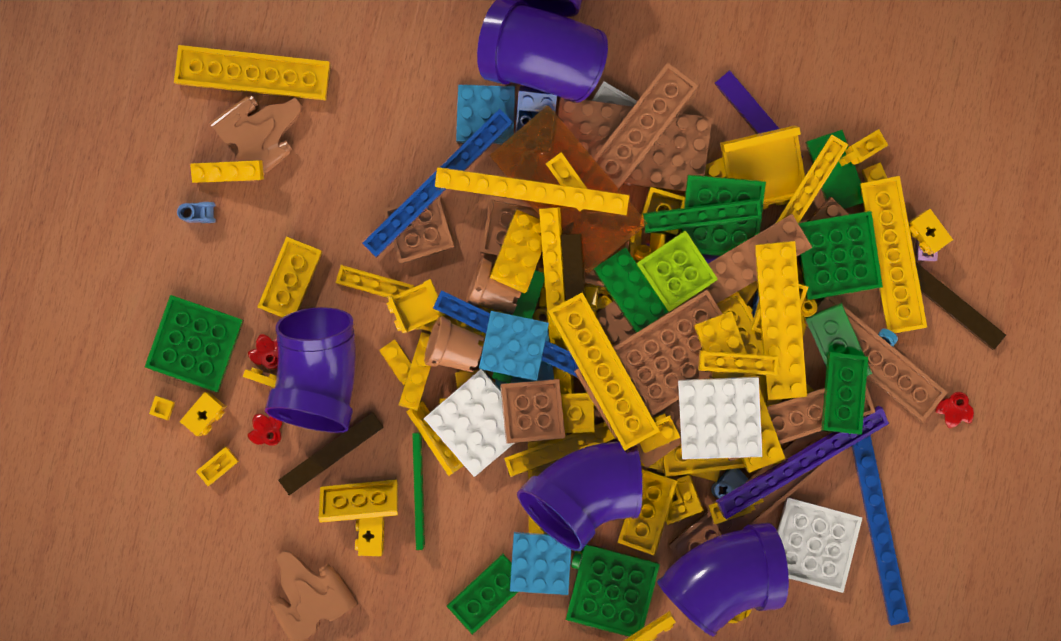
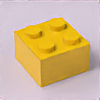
(661, 200)

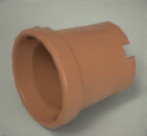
(489, 292)
(452, 346)

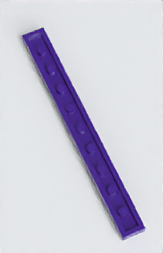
(797, 465)

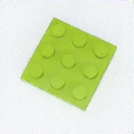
(677, 271)

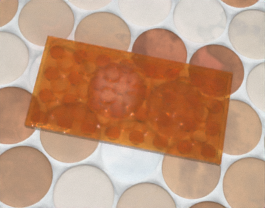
(526, 158)

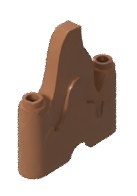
(260, 134)
(310, 597)

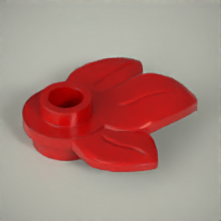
(264, 350)
(955, 412)
(263, 428)

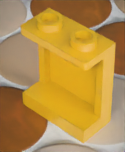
(414, 307)

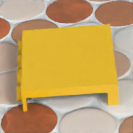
(767, 158)

